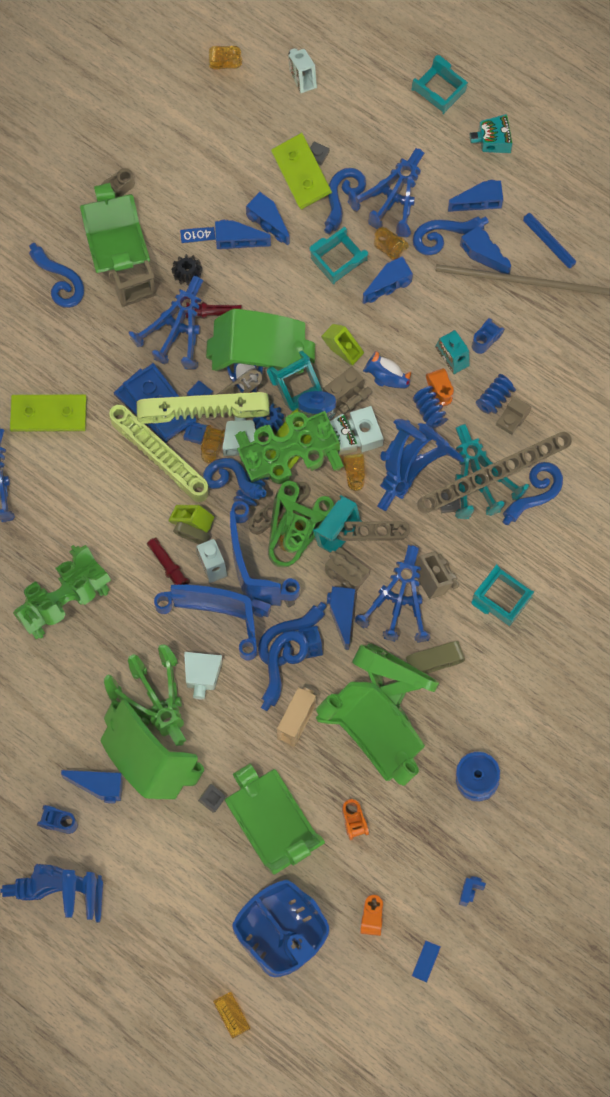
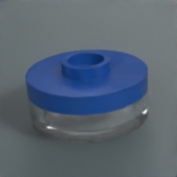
(317, 402)

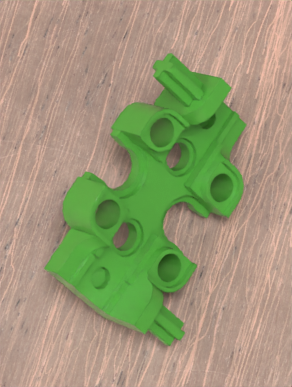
(323, 443)
(78, 582)

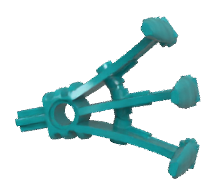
(480, 457)

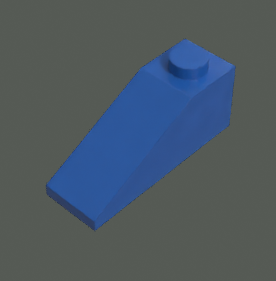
(480, 197)
(237, 235)
(341, 609)
(102, 785)

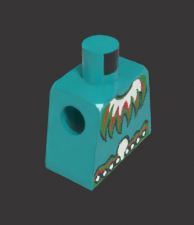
(493, 135)
(451, 349)

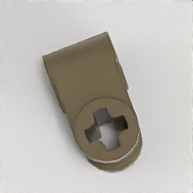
(118, 185)

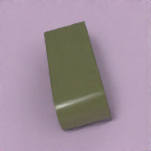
(437, 657)

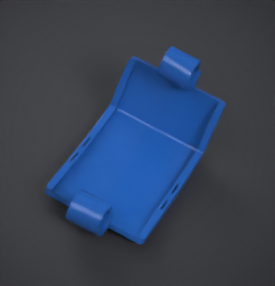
(259, 589)
(212, 600)

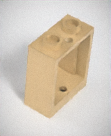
(296, 716)

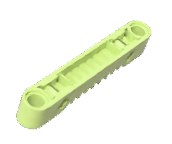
(152, 409)
(159, 452)

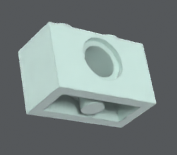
(365, 419)

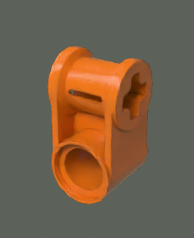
(441, 386)
(354, 821)
(372, 919)

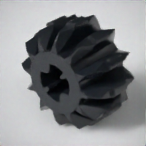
(183, 264)

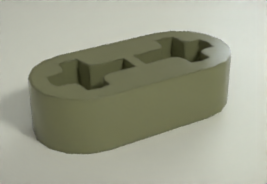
(191, 533)

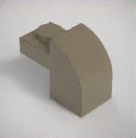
(513, 415)

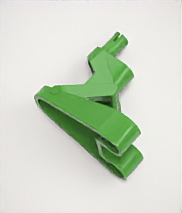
(294, 539)
(383, 663)

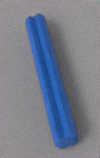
(549, 240)

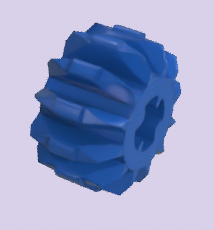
(275, 418)

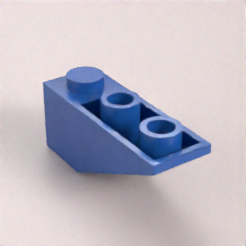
(265, 213)
(481, 249)
(391, 277)

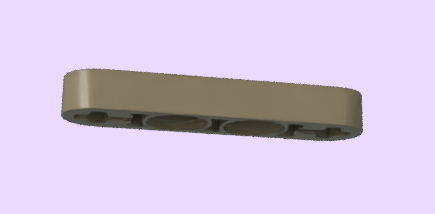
(229, 389)
(263, 525)
(372, 531)

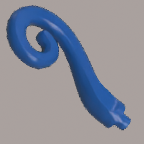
(335, 216)
(453, 226)
(41, 259)
(249, 488)
(516, 508)
(311, 618)
(274, 687)

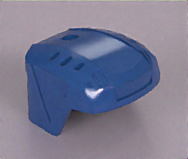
(277, 924)

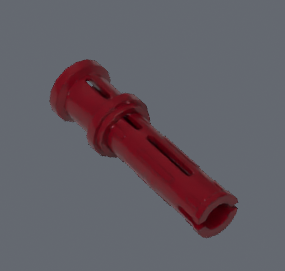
(212, 310)
(171, 569)

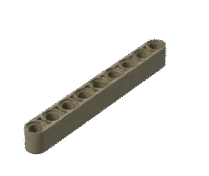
(502, 468)

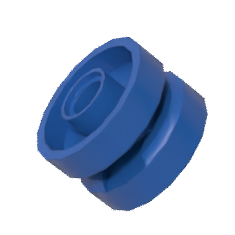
(477, 788)

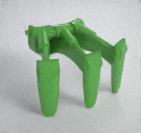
(160, 709)

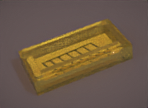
(231, 1015)

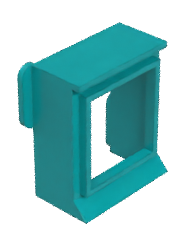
(442, 68)
(324, 245)
(276, 378)
(333, 524)
(487, 606)

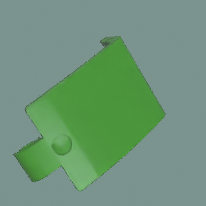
(113, 231)
(257, 340)
(376, 728)
(143, 759)
(271, 819)

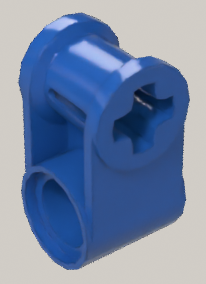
(488, 334)
(53, 820)

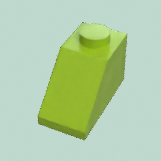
(342, 343)
(192, 515)

